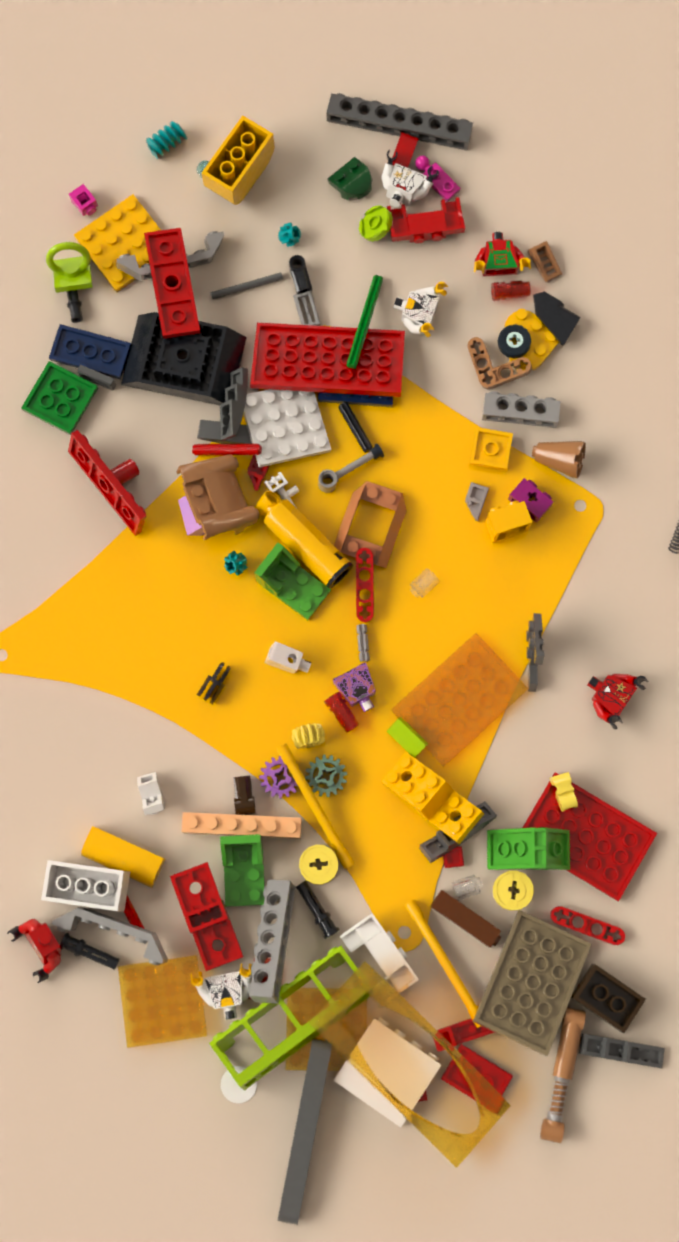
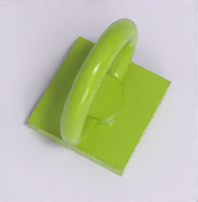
(70, 272)

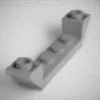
(213, 240)
(154, 949)

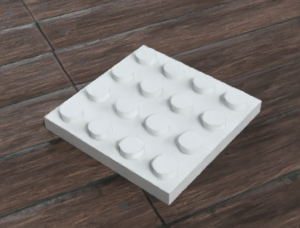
(285, 425)

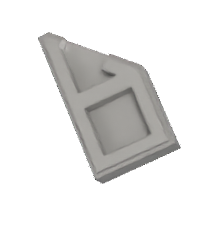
(475, 499)

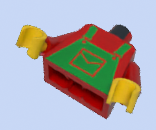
(500, 257)

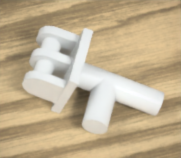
(280, 488)

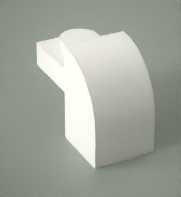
(151, 793)

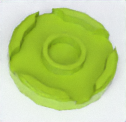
(375, 223)

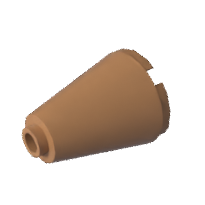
(561, 456)

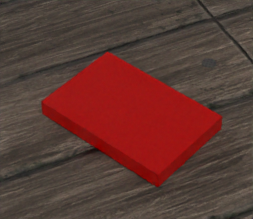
(492, 1073)

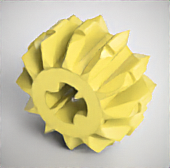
(308, 736)

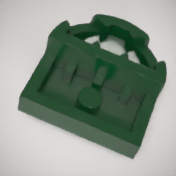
(352, 180)

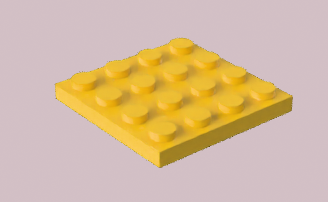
(116, 234)

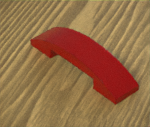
(461, 1033)

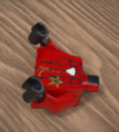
(613, 695)
(43, 944)

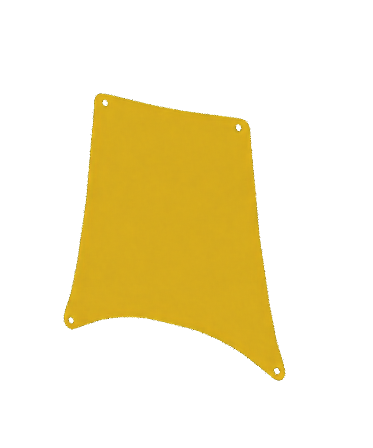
(166, 612)

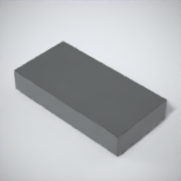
(96, 377)

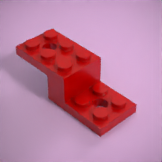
(206, 916)

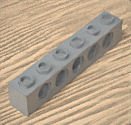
(270, 990)

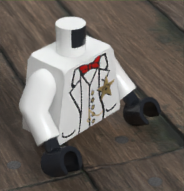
(405, 184)

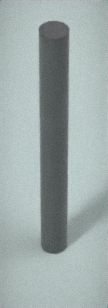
(247, 285)

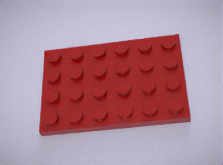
(603, 840)

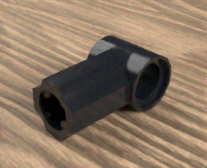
(299, 275)

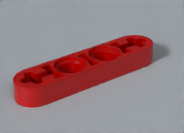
(369, 584)
(587, 925)

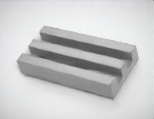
(303, 295)

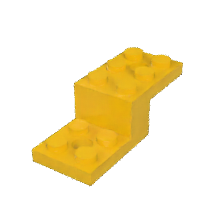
(432, 797)

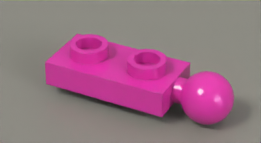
(443, 184)

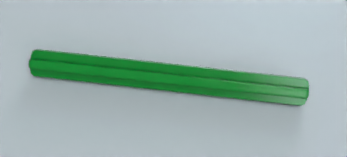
(364, 322)

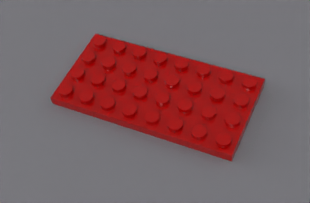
(317, 358)

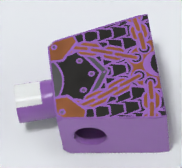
(356, 686)

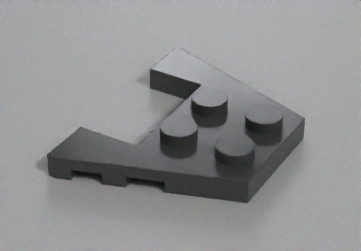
(534, 650)

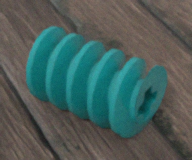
(165, 139)

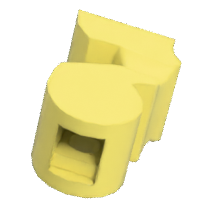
(565, 792)

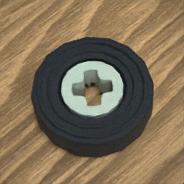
(507, 347)

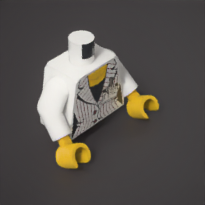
(420, 308)
(224, 990)

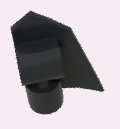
(554, 316)

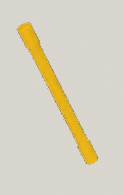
(289, 760)
(417, 916)

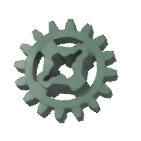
(330, 783)

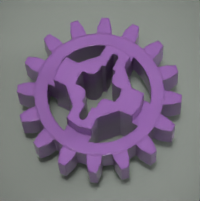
(272, 773)

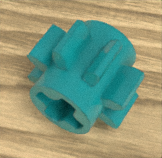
(289, 234)
(235, 563)

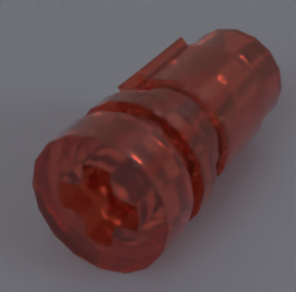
(514, 289)
(341, 711)

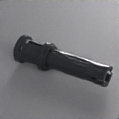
(322, 918)
(111, 962)

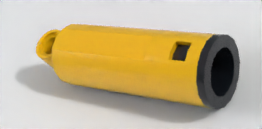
(303, 539)

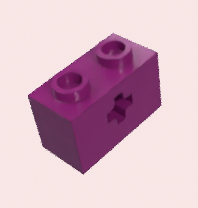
(528, 489)

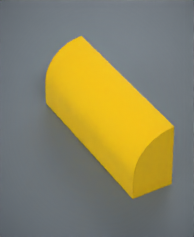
(123, 856)

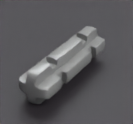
(363, 645)

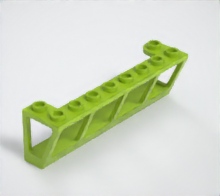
(293, 1043)

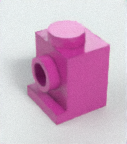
(82, 195)

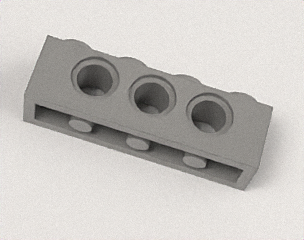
(492, 412)

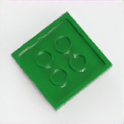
(59, 398)

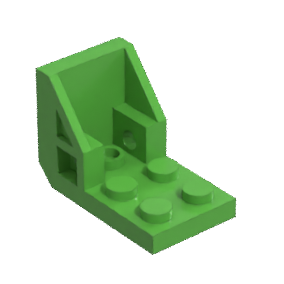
(290, 583)
(528, 849)
(243, 870)

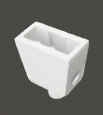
(278, 658)

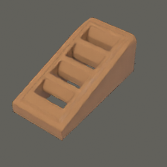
(550, 259)

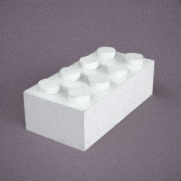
(85, 885)

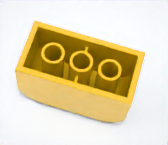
(239, 161)

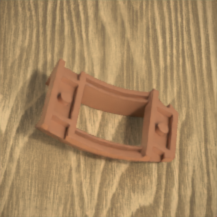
(381, 496)

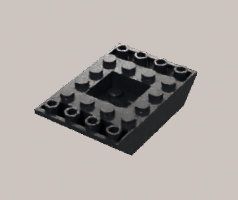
(198, 377)

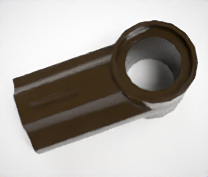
(244, 800)

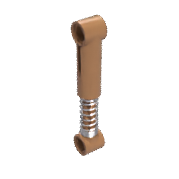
(572, 1025)

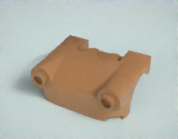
(217, 496)

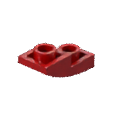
(405, 149)

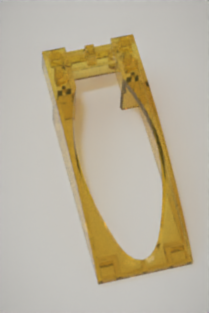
(490, 1103)

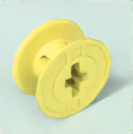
(310, 856)
(522, 884)

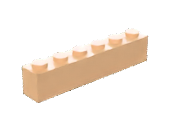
(241, 825)

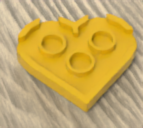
(542, 339)

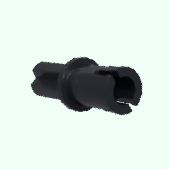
(74, 306)

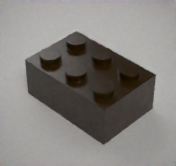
(608, 998)

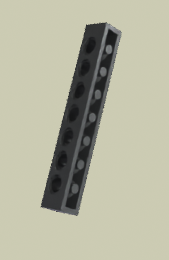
(390, 126)

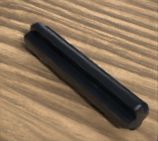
(355, 426)

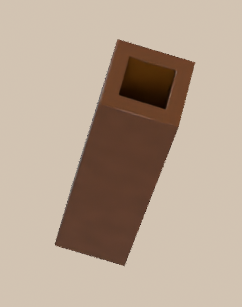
(466, 919)

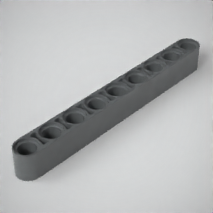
(304, 1132)

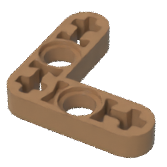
(495, 373)

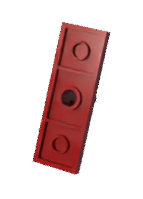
(172, 283)
(109, 481)

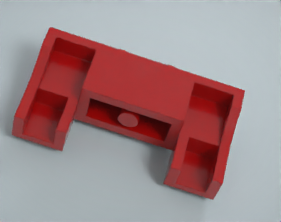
(427, 225)

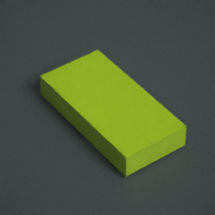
(407, 737)

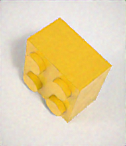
(508, 521)

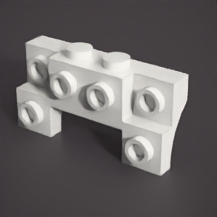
(384, 951)

